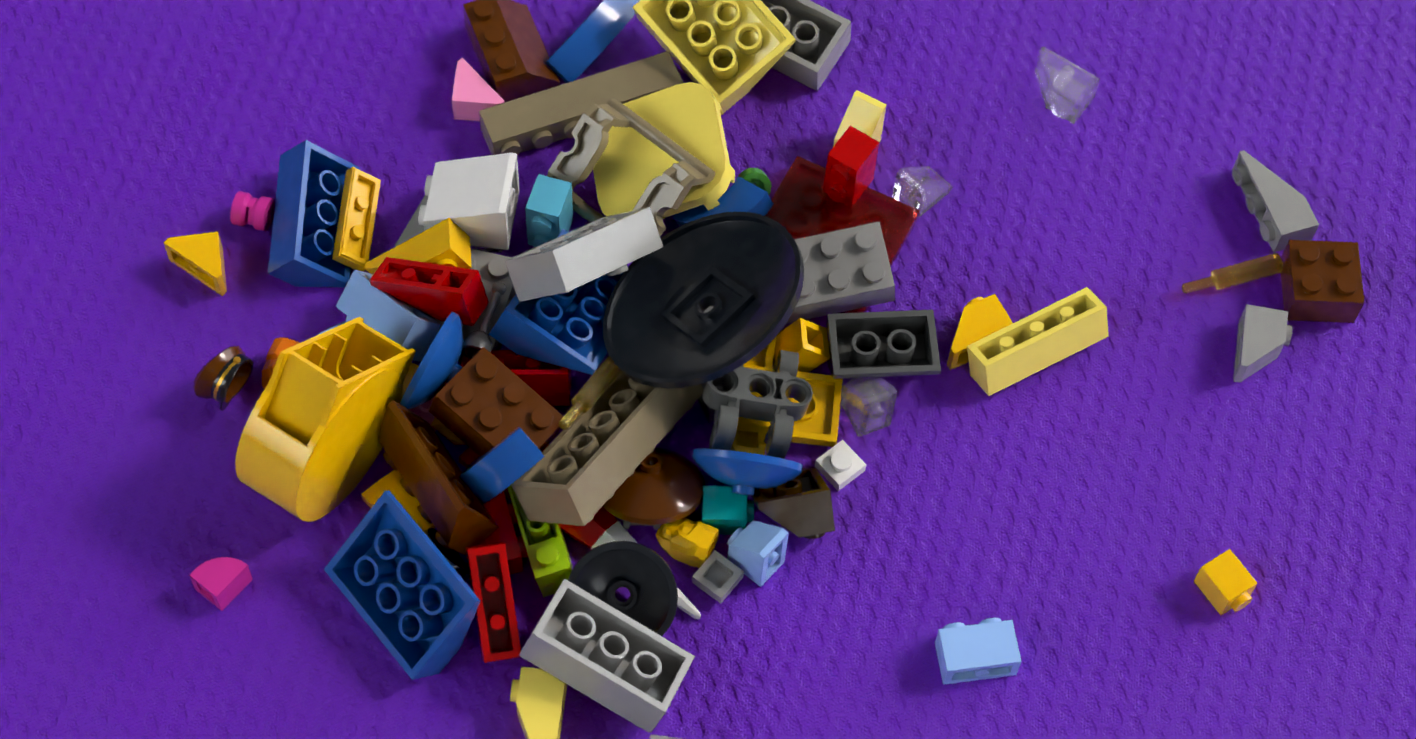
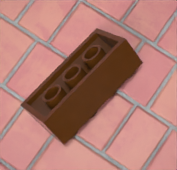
(434, 480)

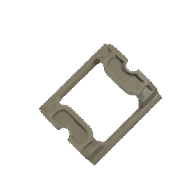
(590, 142)

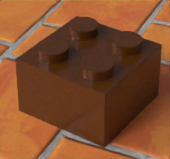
(1322, 281)

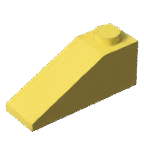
(539, 703)

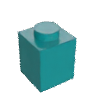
(726, 509)

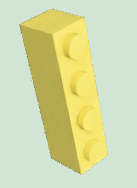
(1038, 341)

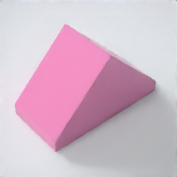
(471, 93)

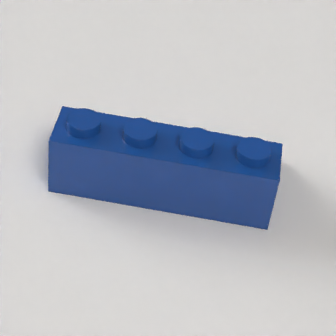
(307, 218)

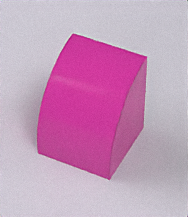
(221, 580)

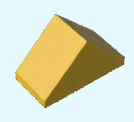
(200, 257)

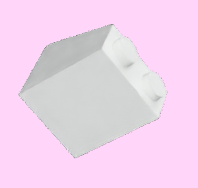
(476, 196)

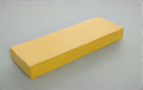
(356, 219)

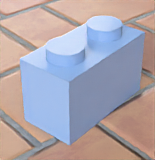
(977, 651)

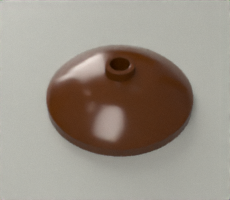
(659, 490)

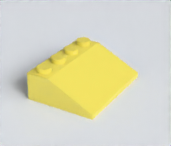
(718, 41)

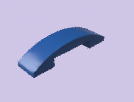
(591, 38)

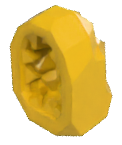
(688, 541)

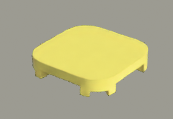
(630, 161)

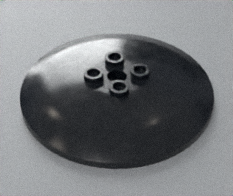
(725, 261)

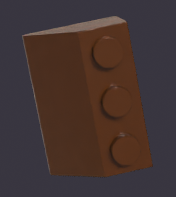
(508, 48)

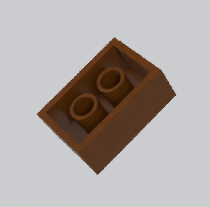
(490, 402)

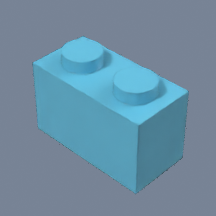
(548, 209)

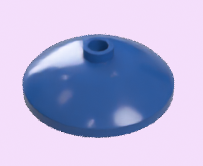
(437, 365)
(745, 469)

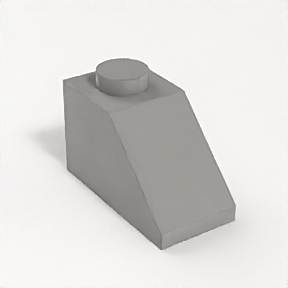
(1259, 339)

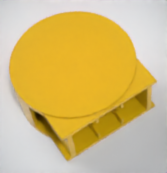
(321, 418)

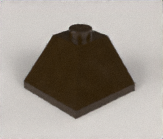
(799, 504)

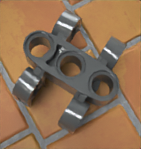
(733, 399)

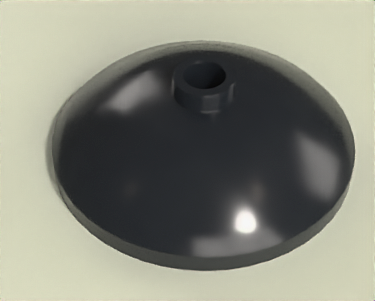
(638, 569)

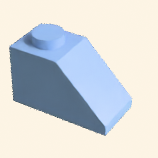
(758, 550)

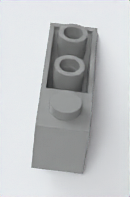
(1276, 204)

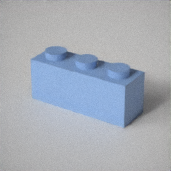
(387, 314)

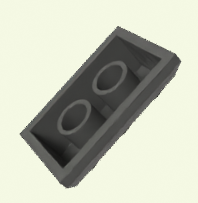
(882, 344)

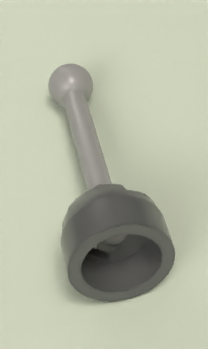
(478, 339)

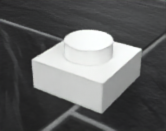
(840, 465)

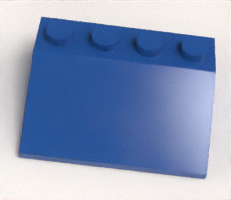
(559, 327)
(404, 589)

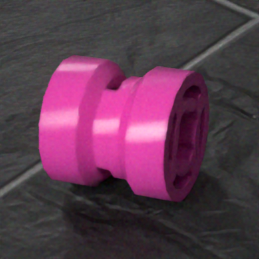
(252, 211)

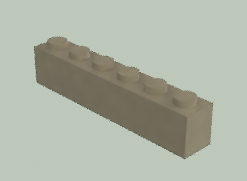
(554, 112)

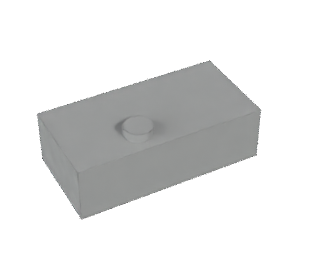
(819, 40)
(584, 254)
(607, 656)

